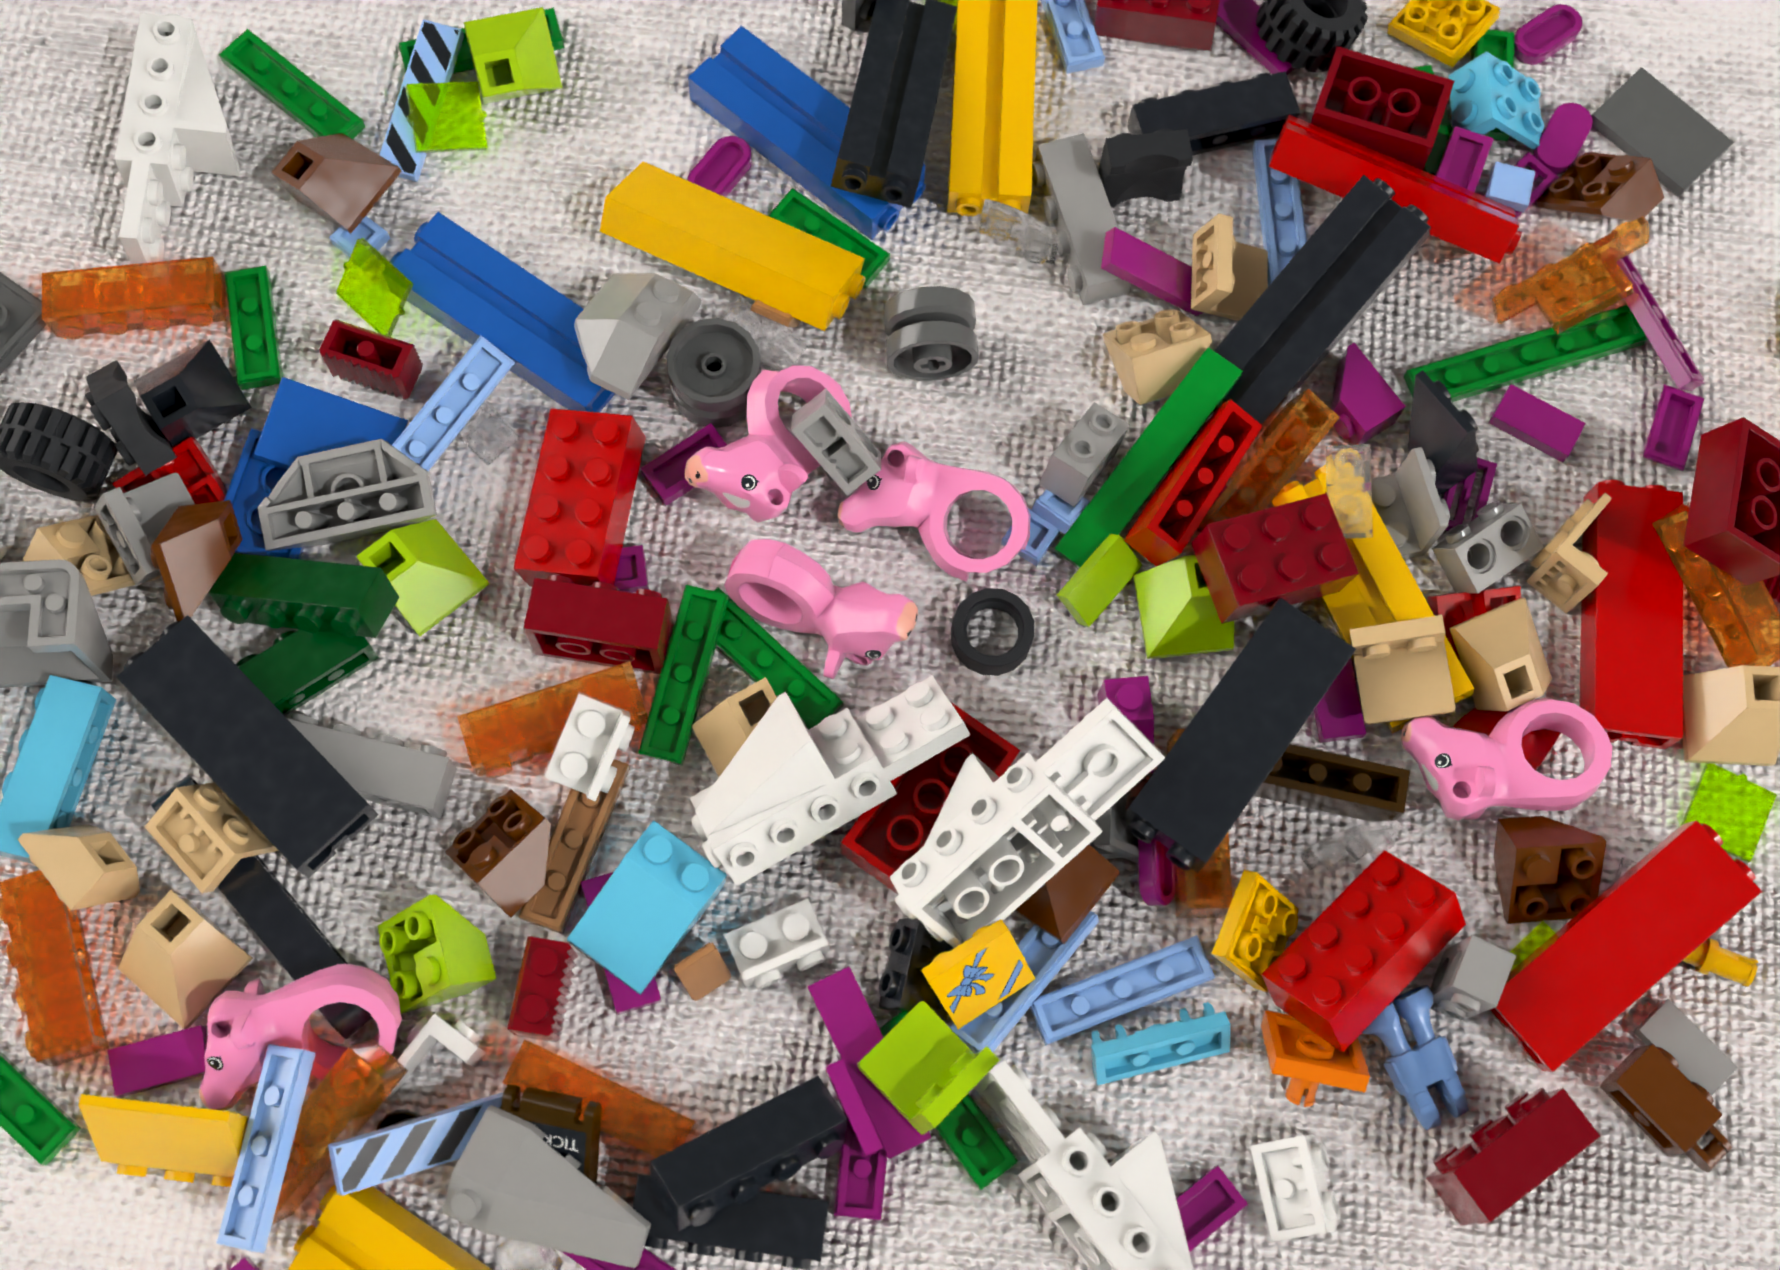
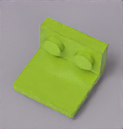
(925, 1068)

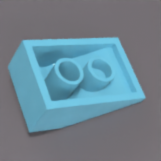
(647, 907)

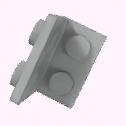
(1411, 505)
(138, 518)

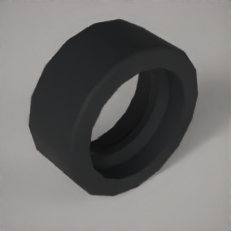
(1005, 602)

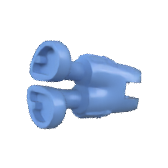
(1425, 1065)

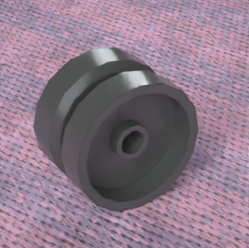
(930, 333)
(712, 371)

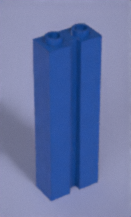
(787, 122)
(489, 295)

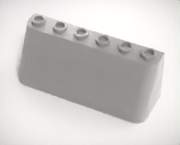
(49, 626)

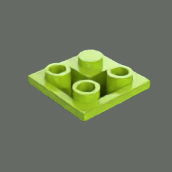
(513, 55)
(425, 571)
(1179, 611)
(434, 954)

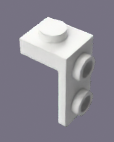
(457, 1038)

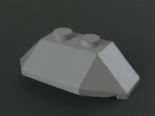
(631, 328)
(345, 496)

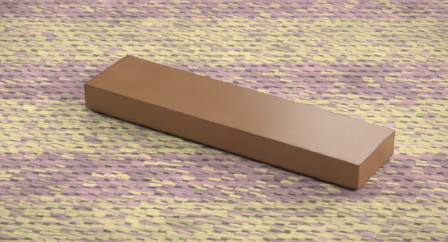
(572, 853)

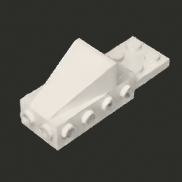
(166, 131)
(792, 771)
(994, 828)
(1109, 1213)

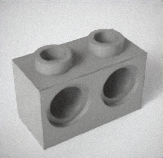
(836, 442)
(1084, 454)
(1489, 553)
(1470, 978)

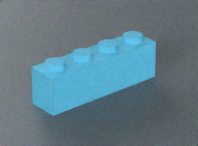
(53, 761)

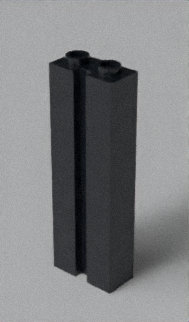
(894, 100)
(1320, 296)
(1237, 736)
(246, 746)

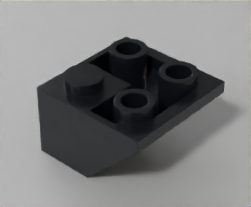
(191, 394)
(1442, 432)

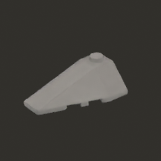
(529, 1193)

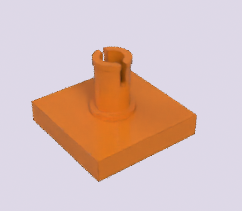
(1310, 1059)

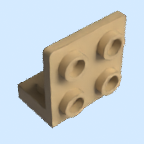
(1225, 272)
(1561, 569)
(1402, 670)
(206, 834)

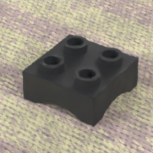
(1145, 165)
(132, 428)

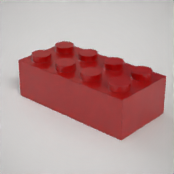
(580, 497)
(901, 824)
(1364, 949)

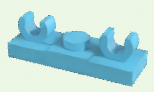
(1160, 1046)

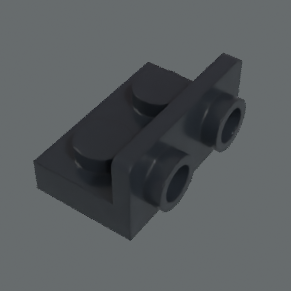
(903, 981)

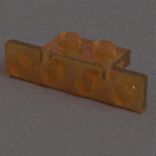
(1579, 283)

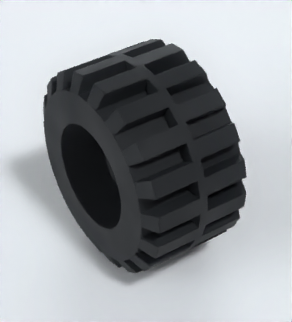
(1310, 30)
(54, 451)

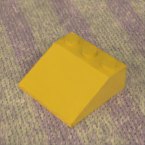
(165, 1138)

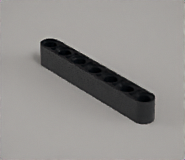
(283, 927)

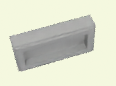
(1695, 1053)

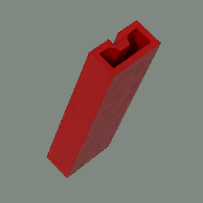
(1452, 211)
(1633, 620)
(1623, 944)

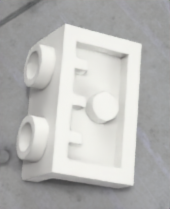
(589, 746)
(777, 944)
(1295, 1187)

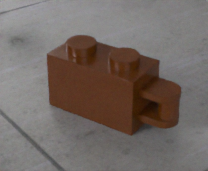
(1667, 1106)

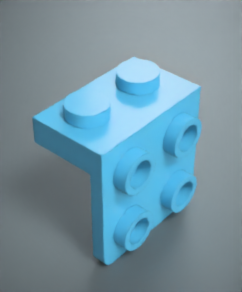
(1494, 96)

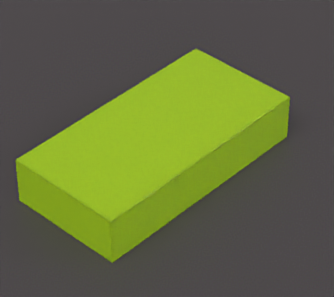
(1099, 580)

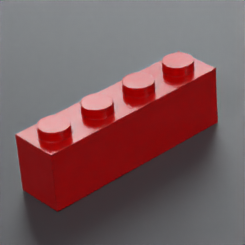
(1193, 484)

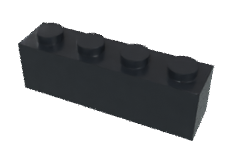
(1222, 114)
(748, 1153)
(756, 1227)

